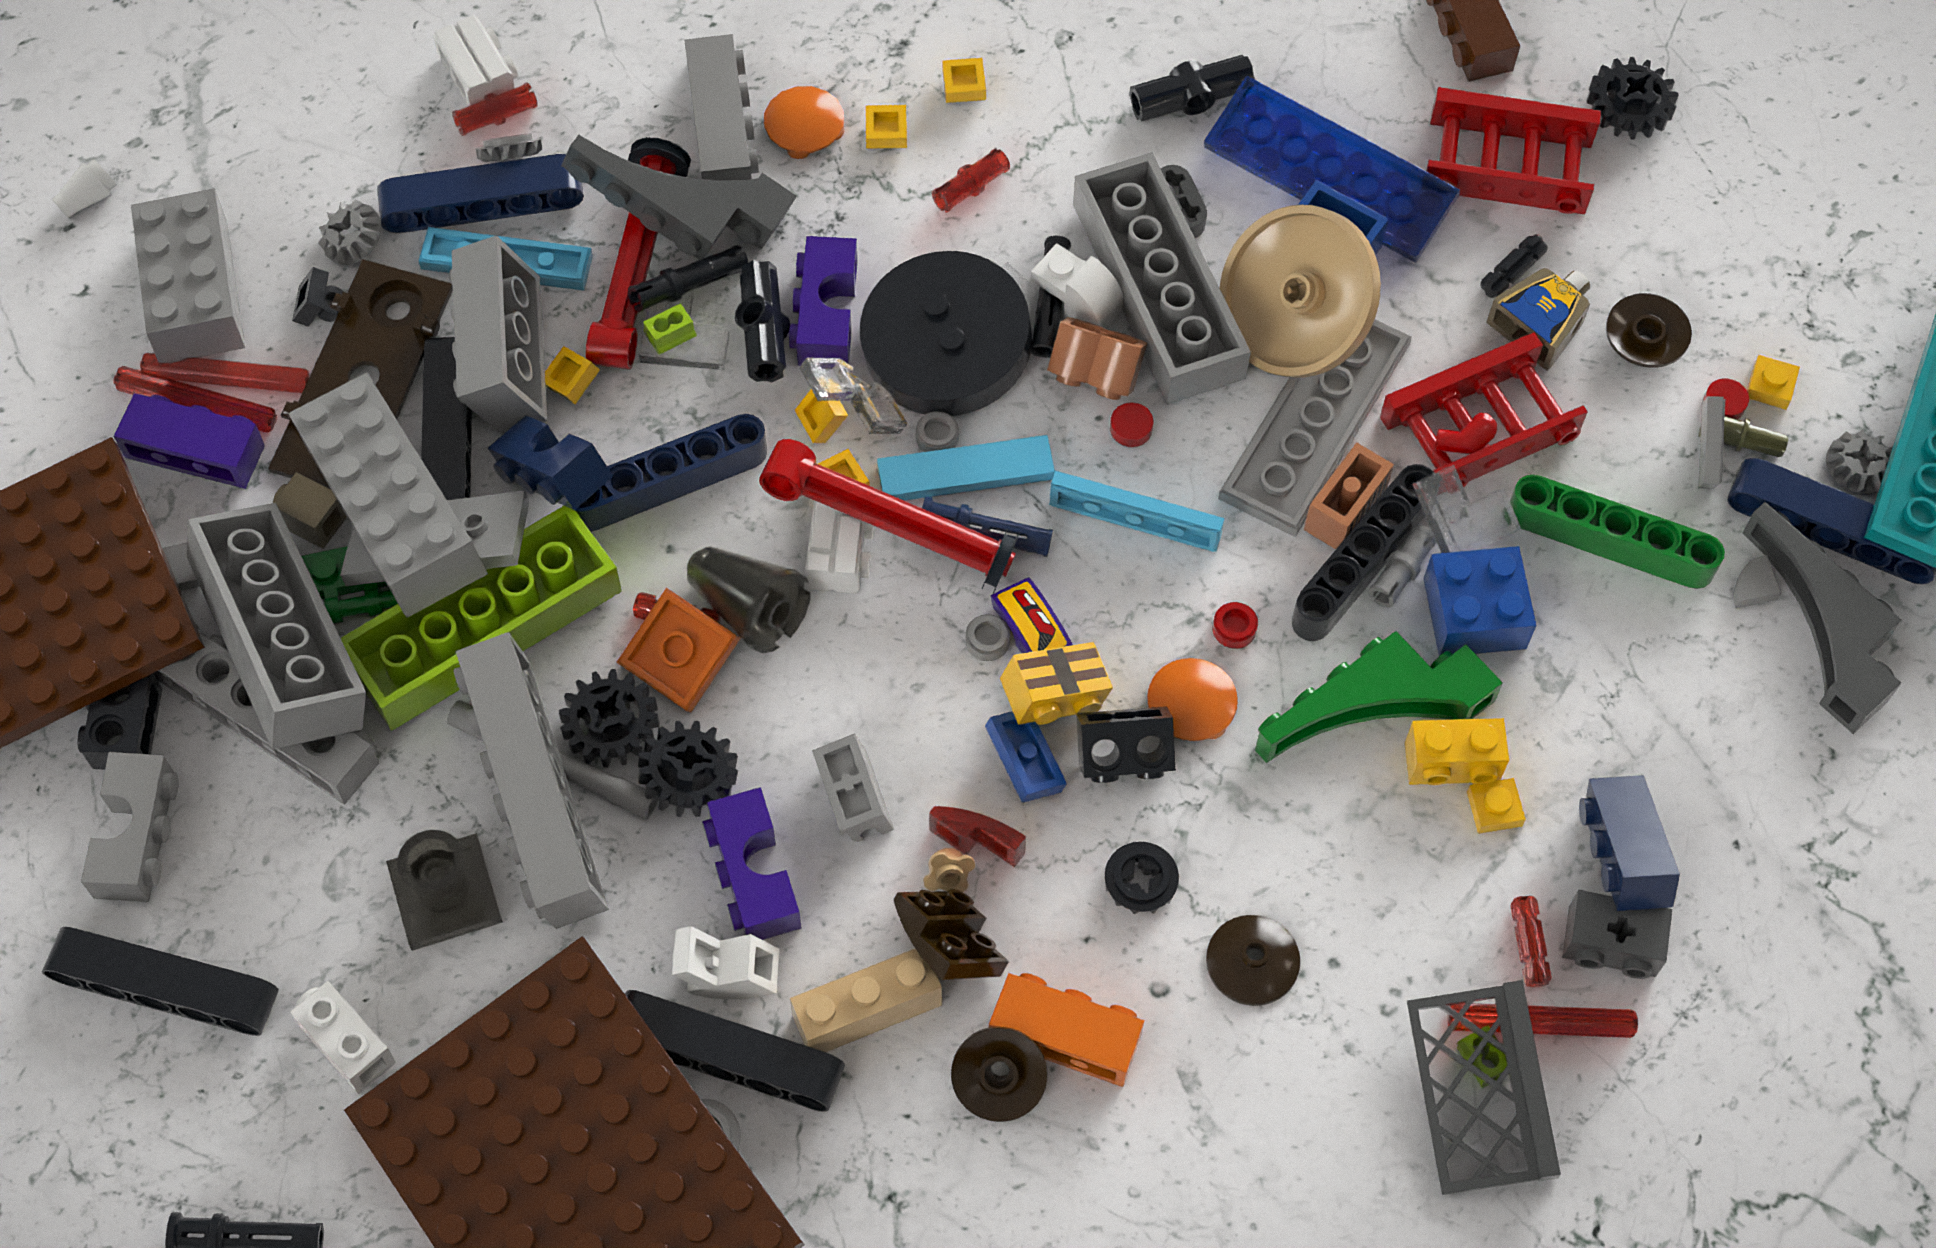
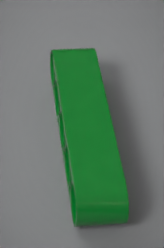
(1636, 526)

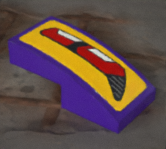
(1029, 617)

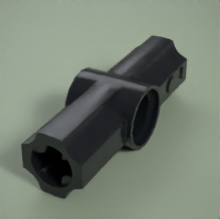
(1189, 87)
(762, 321)

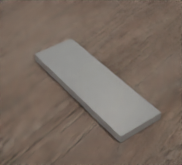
(1311, 432)

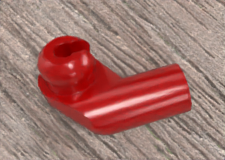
(1471, 438)

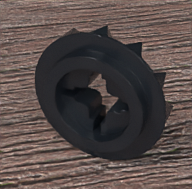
(1151, 860)

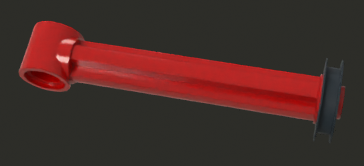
(614, 338)
(794, 473)

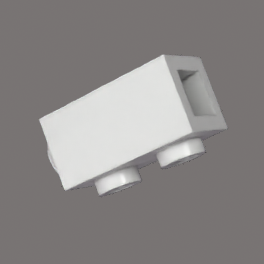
(342, 1036)

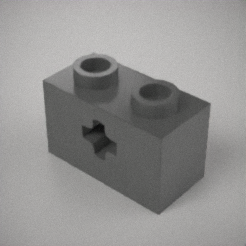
(1592, 939)

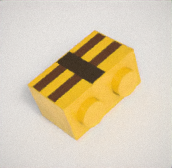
(1055, 683)

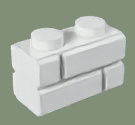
(474, 59)
(837, 551)

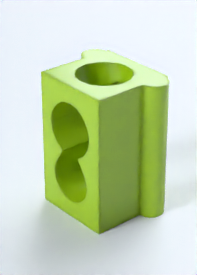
(669, 329)
(1466, 1049)

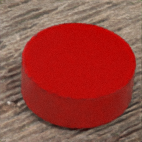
(1733, 392)
(1131, 424)
(1235, 625)

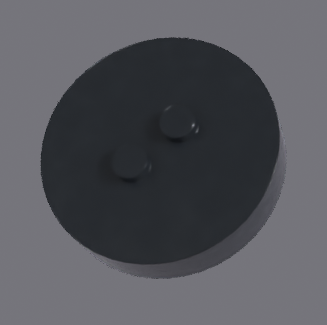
(946, 332)

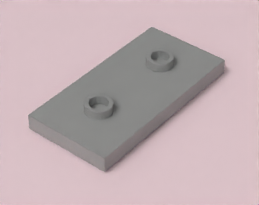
(491, 522)

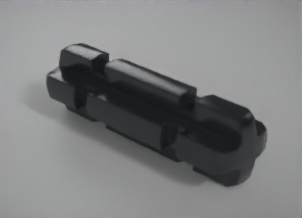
(1514, 266)

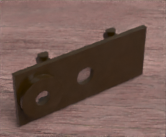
(368, 337)

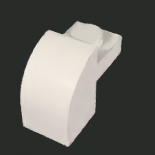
(1085, 287)
(725, 968)

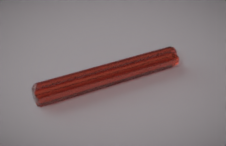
(229, 373)
(148, 384)
(1559, 1020)

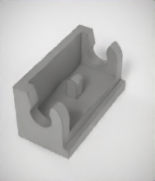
(852, 787)

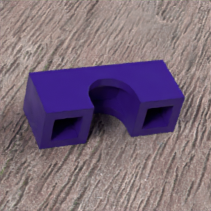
(826, 272)
(762, 902)

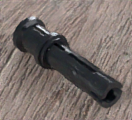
(219, 1227)

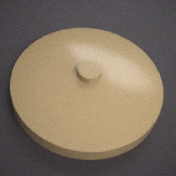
(1302, 290)

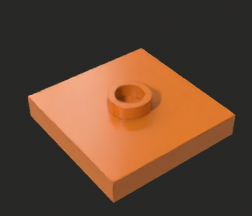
(678, 650)

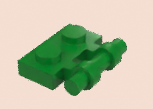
(325, 572)

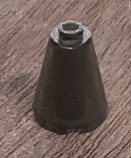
(750, 595)

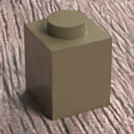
(309, 510)

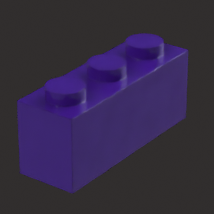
(190, 440)

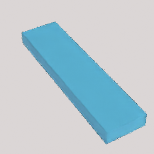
(555, 263)
(967, 468)
(1136, 511)

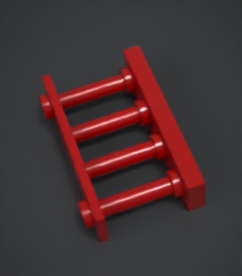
(1520, 119)
(1482, 376)

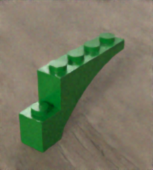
(1382, 684)

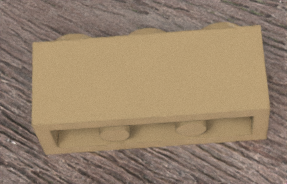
(866, 1001)

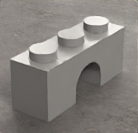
(130, 863)

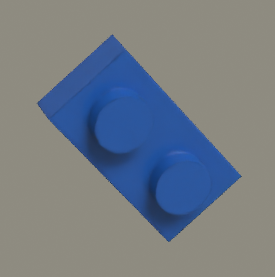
(1025, 757)

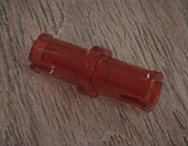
(494, 109)
(970, 180)

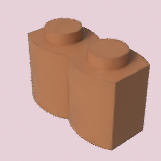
(1096, 357)

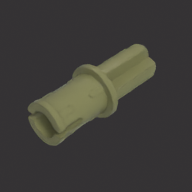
(1741, 434)

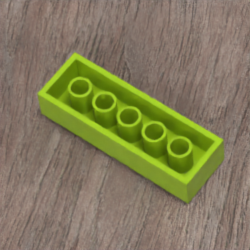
(413, 659)

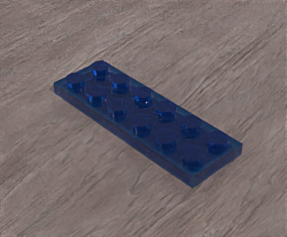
(1298, 146)

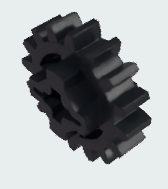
(1635, 98)
(603, 701)
(665, 765)

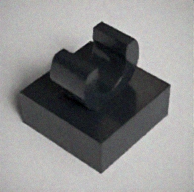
(312, 298)

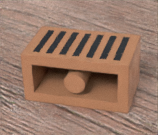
(1348, 495)

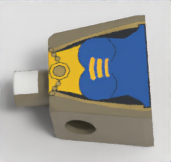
(1545, 306)

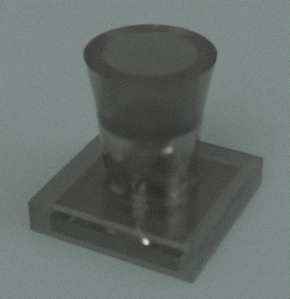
(442, 887)

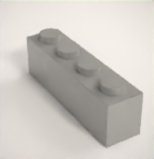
(718, 109)

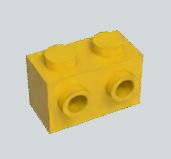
(1456, 751)

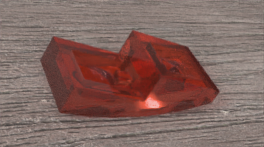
(966, 828)

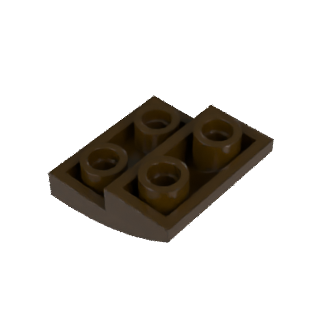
(947, 934)

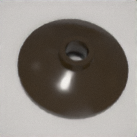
(1655, 318)
(1247, 979)
(992, 1095)

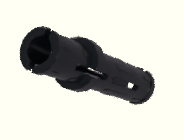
(674, 283)
(1048, 310)

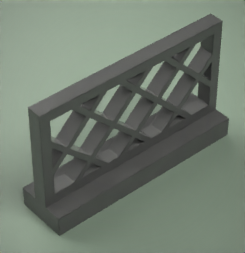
(1525, 1082)

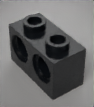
(132, 719)
(1126, 730)

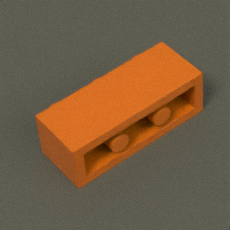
(1070, 1027)

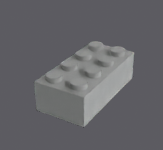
(187, 276)
(497, 334)

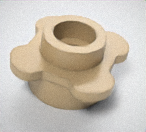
(948, 870)

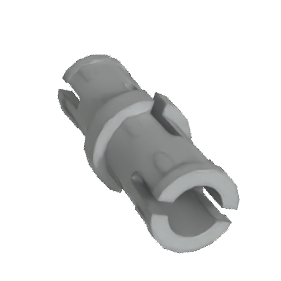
(1402, 566)

